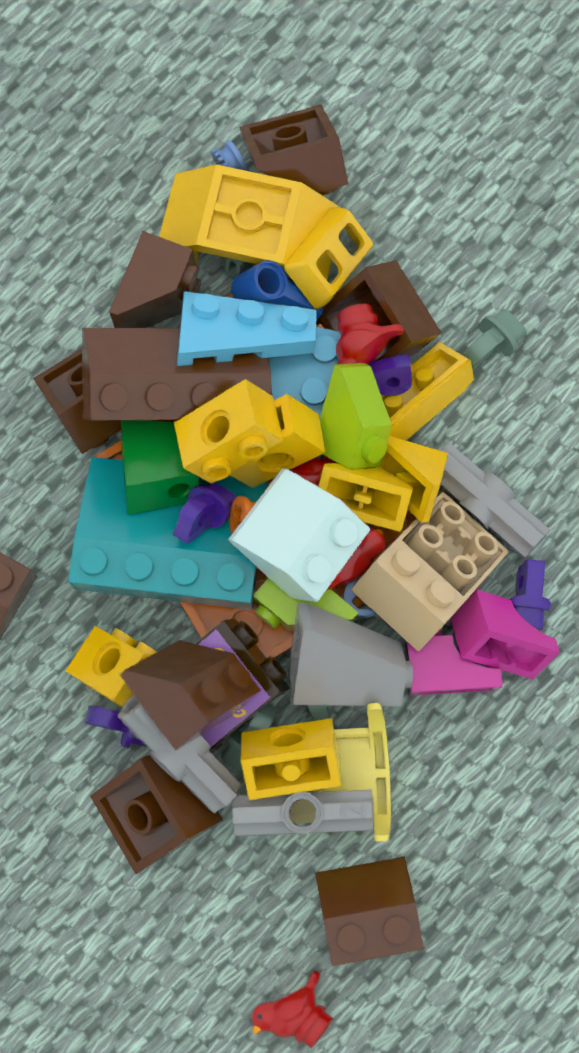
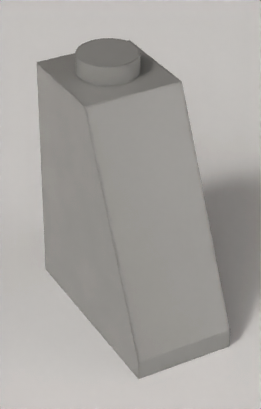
(344, 662)

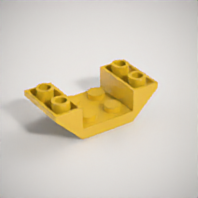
(242, 215)

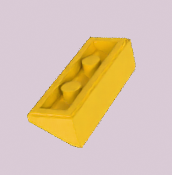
(436, 382)

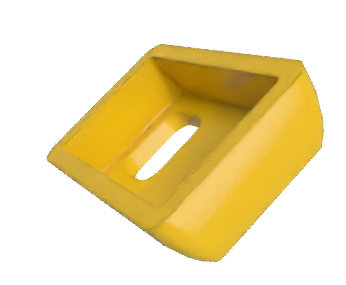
(325, 238)

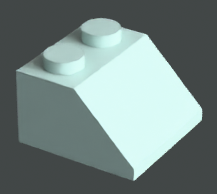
(299, 536)

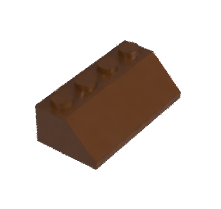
(138, 378)

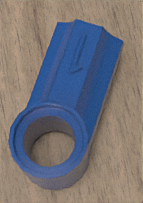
(273, 288)

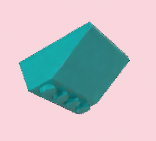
(144, 559)

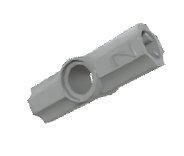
(491, 503)
(189, 764)
(334, 813)

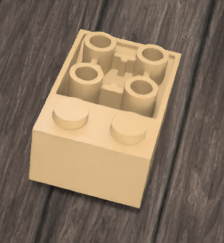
(429, 572)

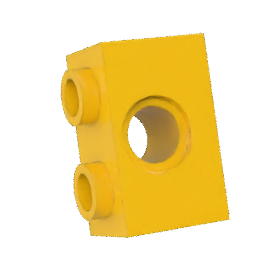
(228, 432)
(301, 443)
(104, 659)
(290, 759)

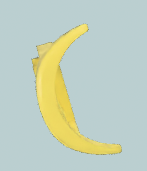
(362, 767)

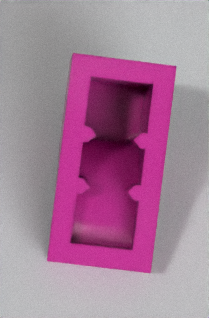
(499, 637)
(442, 670)

